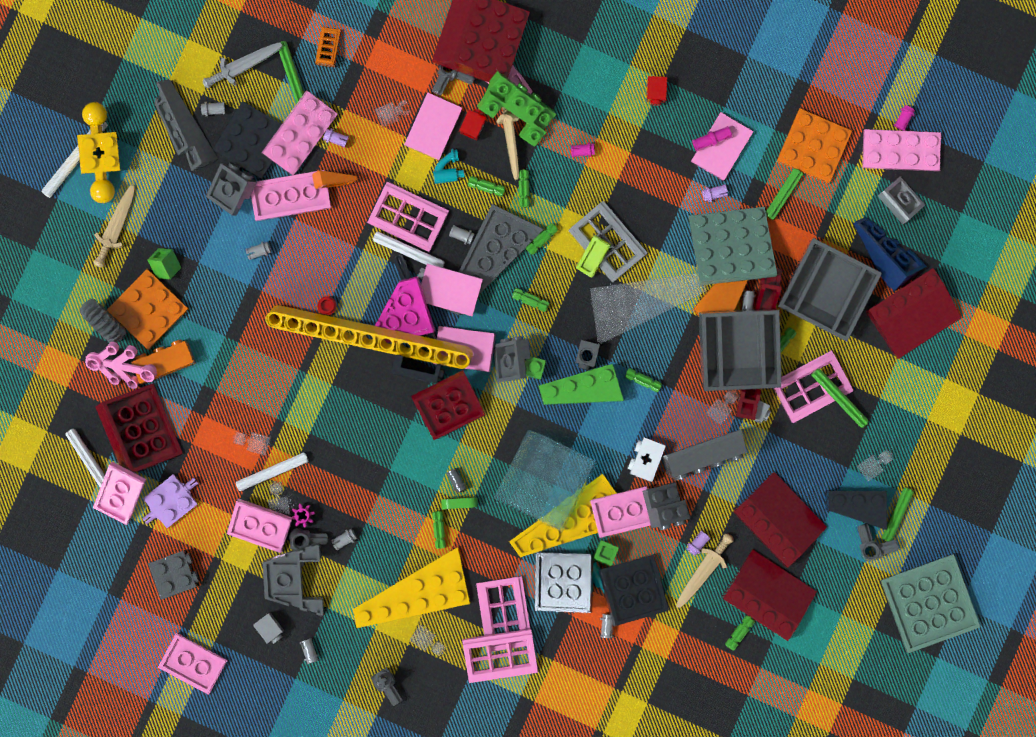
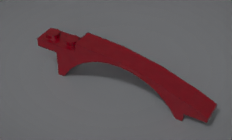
(766, 299)

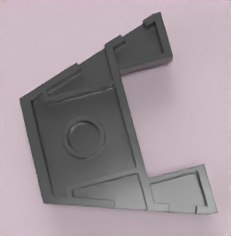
(284, 579)

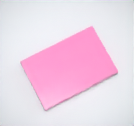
(433, 126)
(721, 157)
(450, 289)
(480, 343)
(119, 493)
(620, 512)
(259, 525)
(192, 663)

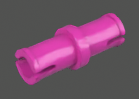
(712, 138)

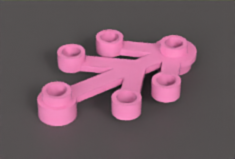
(99, 362)

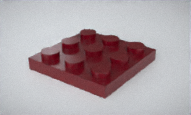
(448, 405)

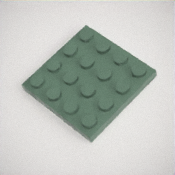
(732, 246)
(930, 603)

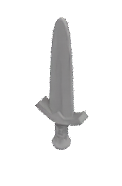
(239, 66)

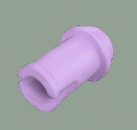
(336, 138)
(714, 193)
(697, 544)

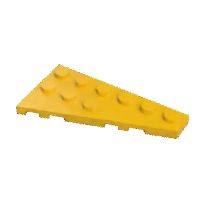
(580, 524)
(427, 590)

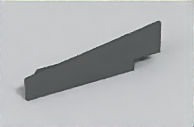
(182, 127)

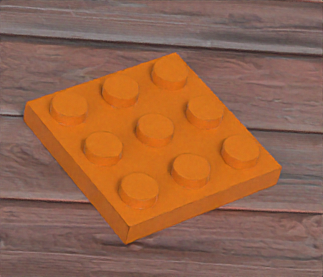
(814, 146)
(147, 309)

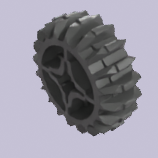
(102, 321)

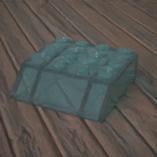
(545, 480)

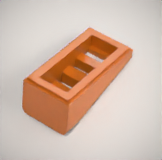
(323, 61)
(327, 179)

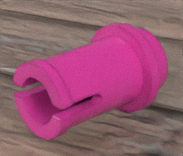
(904, 117)
(582, 150)

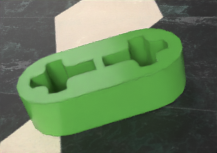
(459, 503)

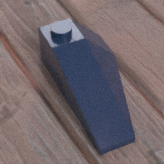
(890, 259)

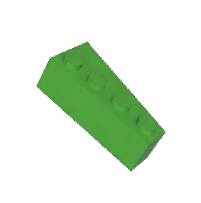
(587, 387)

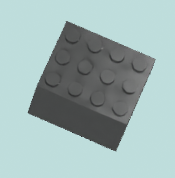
(829, 289)
(740, 349)
(711, 452)

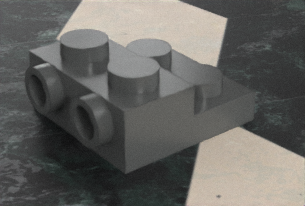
(231, 187)
(510, 358)
(665, 506)
(173, 574)

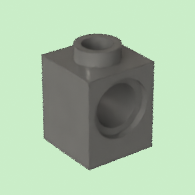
(587, 346)

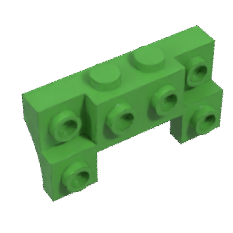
(516, 99)

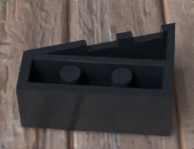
(863, 506)

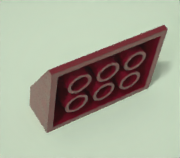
(914, 313)
(138, 429)
(780, 519)
(769, 595)

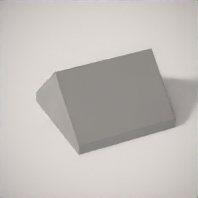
(901, 200)

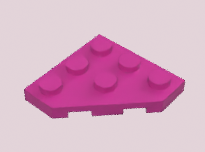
(407, 310)

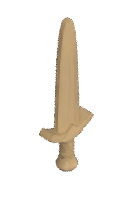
(507, 120)
(114, 227)
(704, 570)

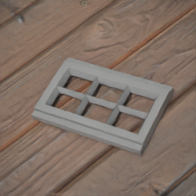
(620, 229)

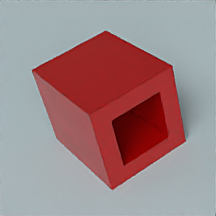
(656, 90)
(473, 124)

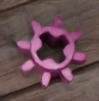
(308, 514)

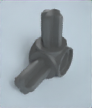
(445, 77)
(308, 539)
(880, 549)
(385, 682)

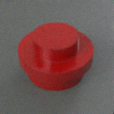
(327, 305)

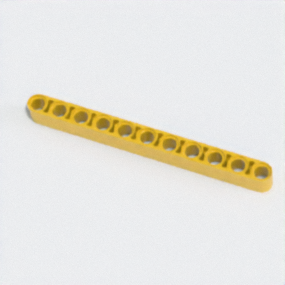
(359, 338)

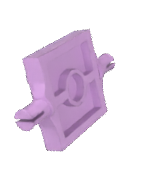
(170, 501)

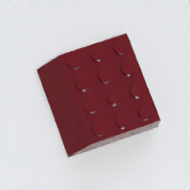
(480, 37)

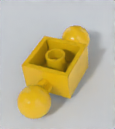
(95, 115)

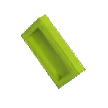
(593, 256)

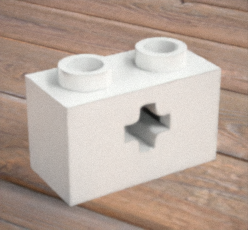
(655, 453)

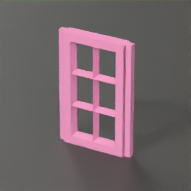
(400, 232)
(803, 371)
(486, 614)
(495, 639)

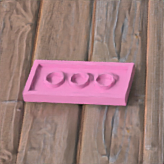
(299, 133)
(901, 150)
(288, 197)

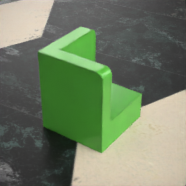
(164, 263)
(605, 553)

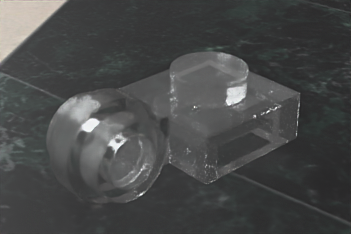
(719, 411)
(257, 442)
(871, 467)
(279, 504)
(423, 638)

